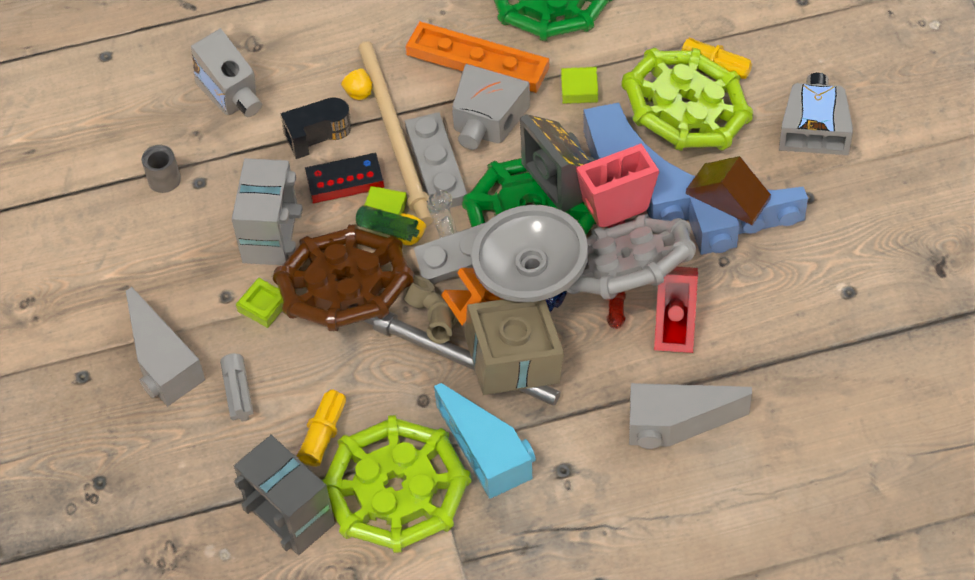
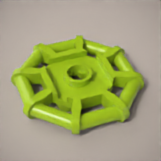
(673, 117)
(390, 462)

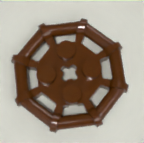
(338, 262)

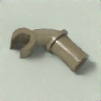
(439, 314)

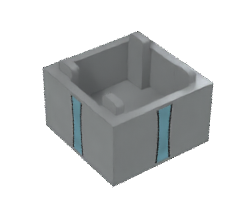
(265, 211)

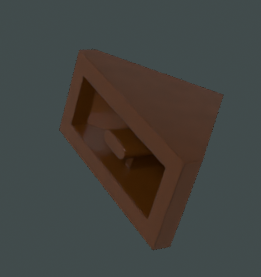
(730, 188)

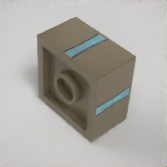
(513, 345)

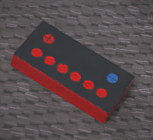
(344, 177)

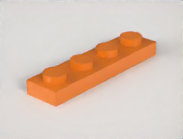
(458, 49)

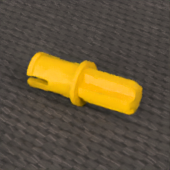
(717, 54)
(321, 428)

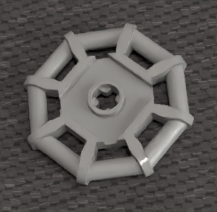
(633, 255)

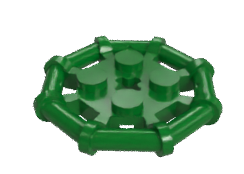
(546, 12)
(515, 192)

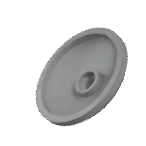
(529, 239)

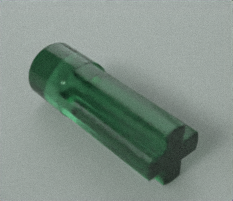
(387, 223)

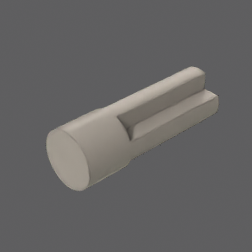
(236, 387)

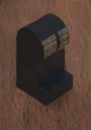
(315, 124)

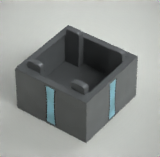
(284, 495)

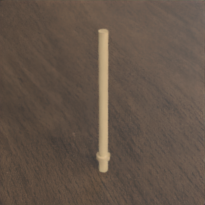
(418, 199)

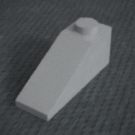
(164, 359)
(677, 412)

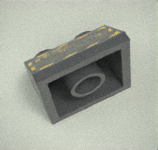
(552, 159)

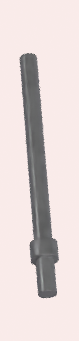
(391, 325)

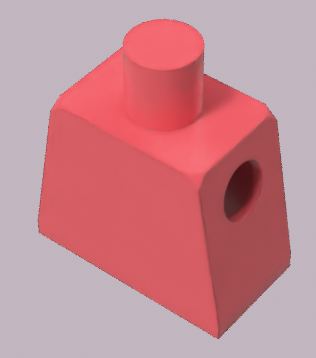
(618, 185)

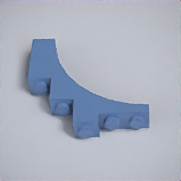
(714, 230)

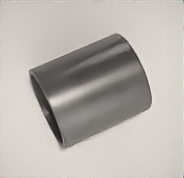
(161, 168)

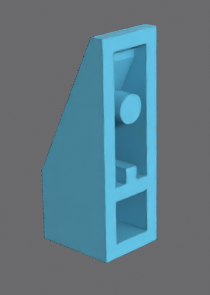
(487, 442)

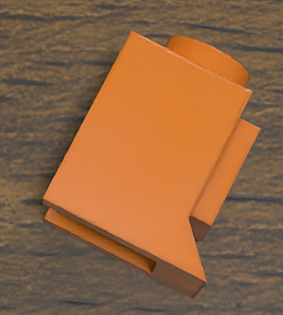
(459, 299)

